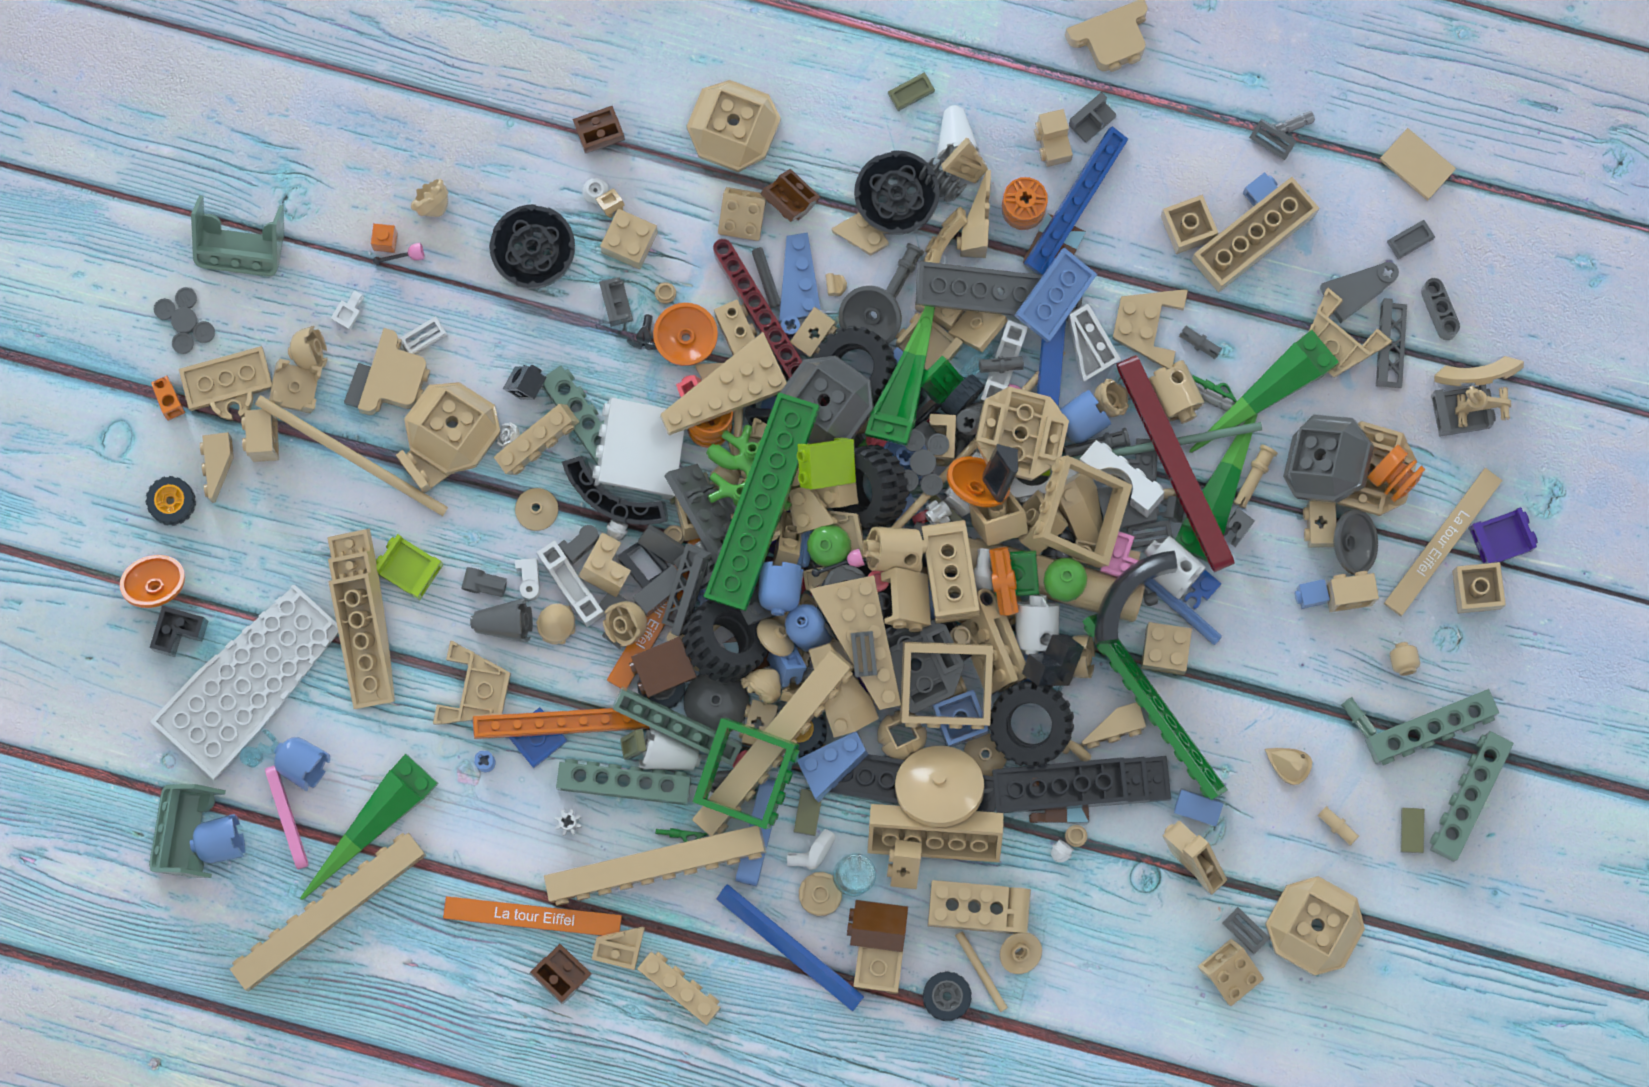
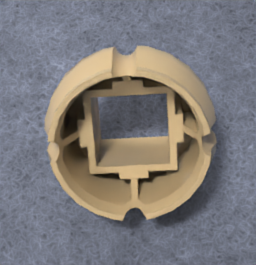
(889, 746)

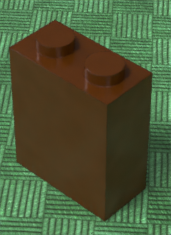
(662, 667)
(877, 925)

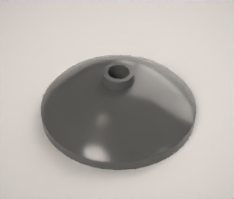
(859, 304)
(1355, 541)
(699, 703)

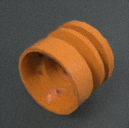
(1014, 209)
(711, 433)
(1396, 473)

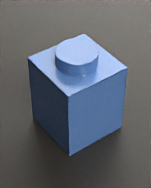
(1260, 188)
(1312, 594)

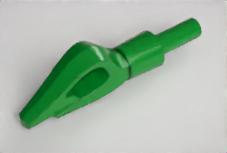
(1216, 388)
(677, 833)

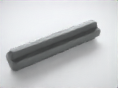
(766, 277)

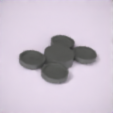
(184, 320)
(924, 462)

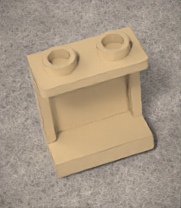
(939, 345)
(909, 599)

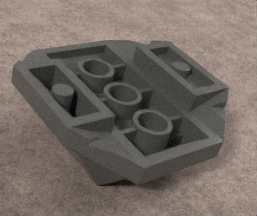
(848, 392)
(1341, 470)
(939, 671)

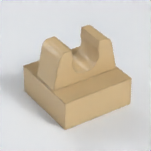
(610, 202)

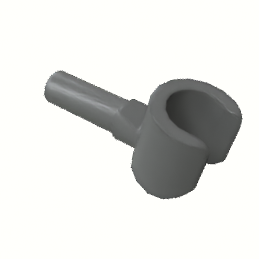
(1150, 599)

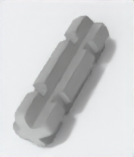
(1296, 122)
(1215, 398)

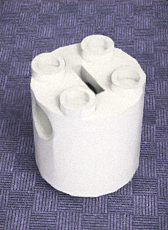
(1188, 567)
(1036, 623)

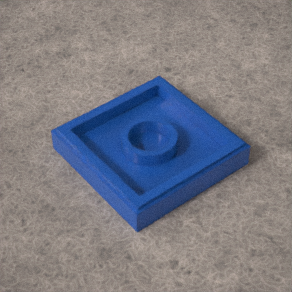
(538, 748)

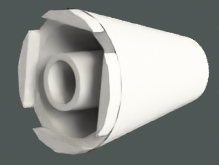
(953, 131)
(668, 753)

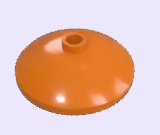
(685, 320)
(967, 483)
(152, 581)

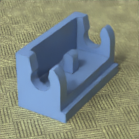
(788, 666)
(1198, 807)

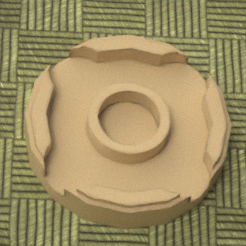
(819, 894)

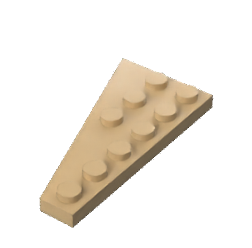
(737, 383)
(856, 608)

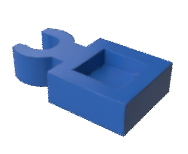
(1203, 587)

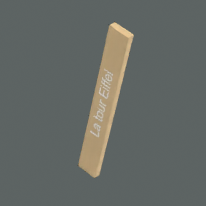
(1443, 542)

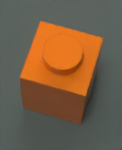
(384, 238)

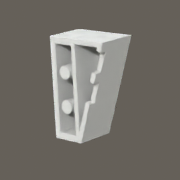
(1091, 344)

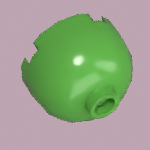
(828, 545)
(1065, 579)

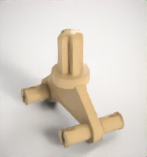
(1478, 401)

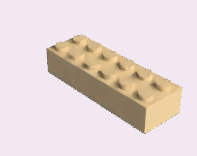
(1255, 234)
(973, 839)

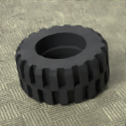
(866, 340)
(887, 485)
(710, 655)
(1010, 744)

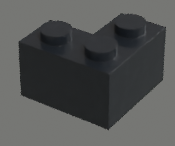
(172, 626)
(1057, 664)

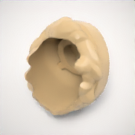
(431, 199)
(1111, 398)
(556, 623)
(764, 683)

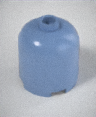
(1084, 418)
(780, 587)
(811, 631)
(300, 762)
(218, 840)

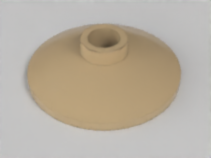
(538, 519)
(774, 637)
(994, 761)
(1026, 958)

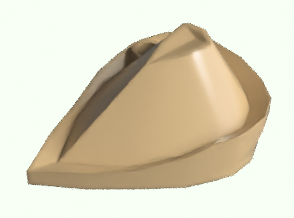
(1290, 764)

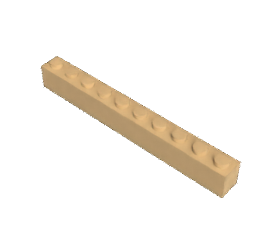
(763, 756)
(655, 864)
(327, 912)

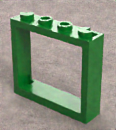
(710, 769)

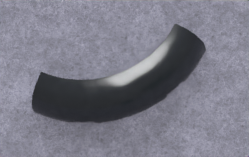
(606, 502)
(1123, 587)

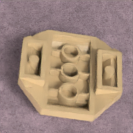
(727, 144)
(1035, 417)
(457, 447)
(1372, 498)
(1292, 930)

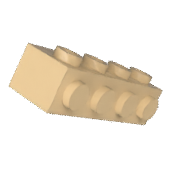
(734, 325)
(536, 439)
(677, 987)

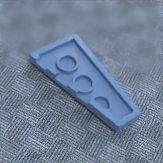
(799, 280)

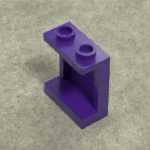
(1503, 537)

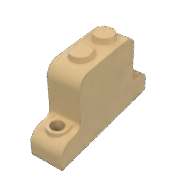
(1112, 36)
(393, 376)
(1195, 855)

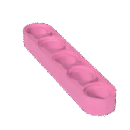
(286, 817)

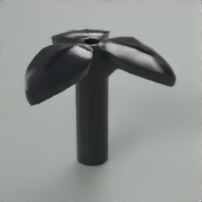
(643, 335)

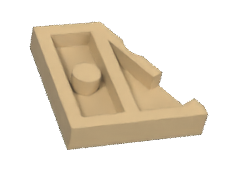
(619, 948)

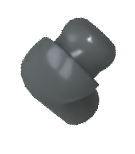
(719, 778)

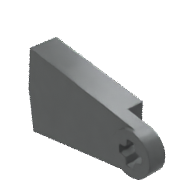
(1359, 288)

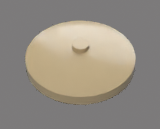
(939, 786)

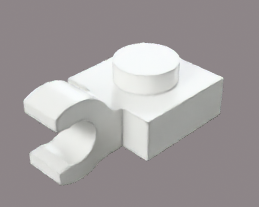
(346, 313)

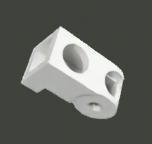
(530, 577)

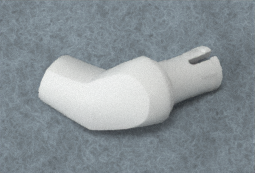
(982, 572)
(815, 855)

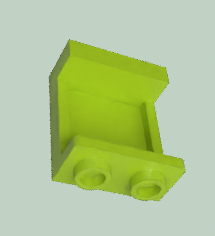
(826, 463)
(408, 567)

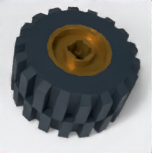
(813, 738)

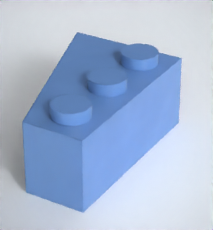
(832, 763)

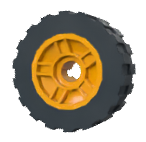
(170, 488)

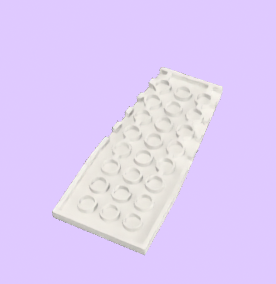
(246, 682)

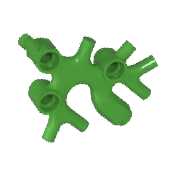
(726, 460)

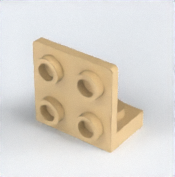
(741, 214)
(421, 472)
(1231, 971)

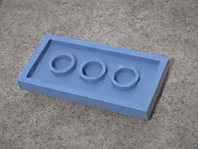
(1055, 295)

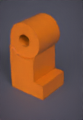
(167, 398)

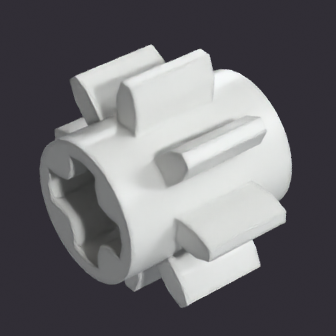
(938, 513)
(565, 816)

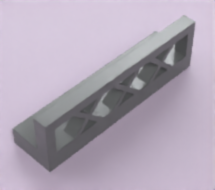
(1383, 355)
(691, 588)

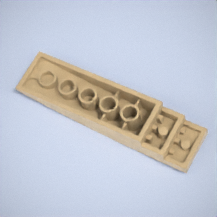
(360, 618)

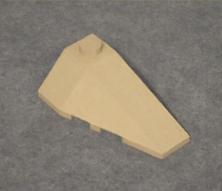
(975, 232)
(851, 707)

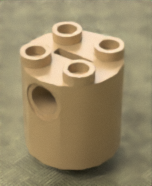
(1177, 392)
(894, 548)

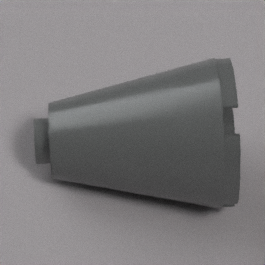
(504, 621)

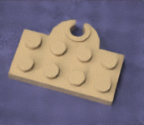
(226, 382)

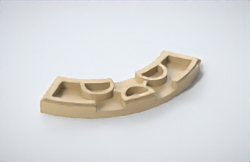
(950, 227)
(1479, 375)

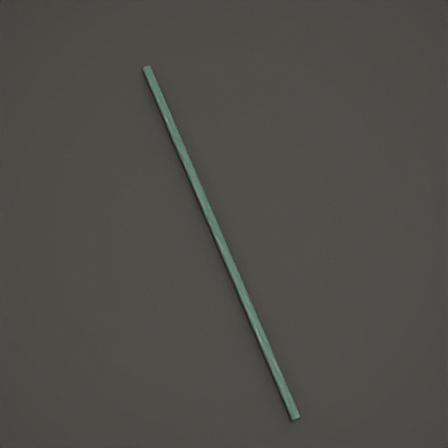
(1189, 439)

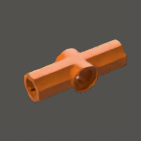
(1004, 581)

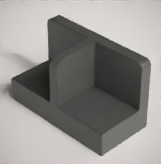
(1092, 118)

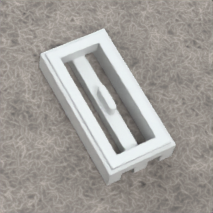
(426, 344)

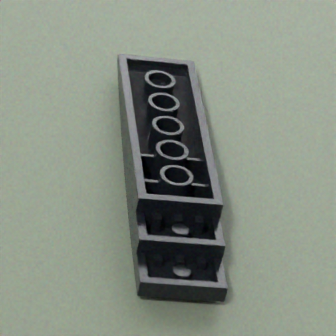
(875, 781)
(1082, 784)

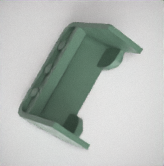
(233, 249)
(177, 818)

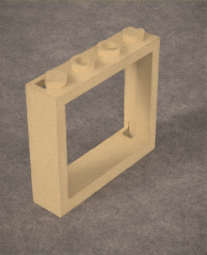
(1112, 520)
(952, 648)

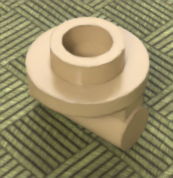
(835, 284)

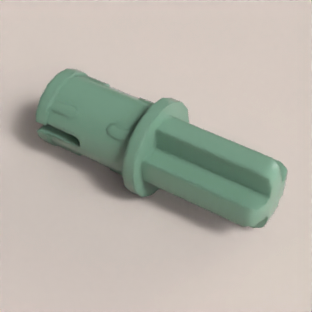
(1359, 717)

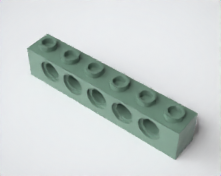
(563, 378)
(1482, 702)
(672, 723)
(1500, 749)
(567, 782)

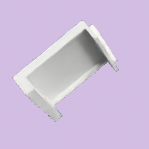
(636, 448)

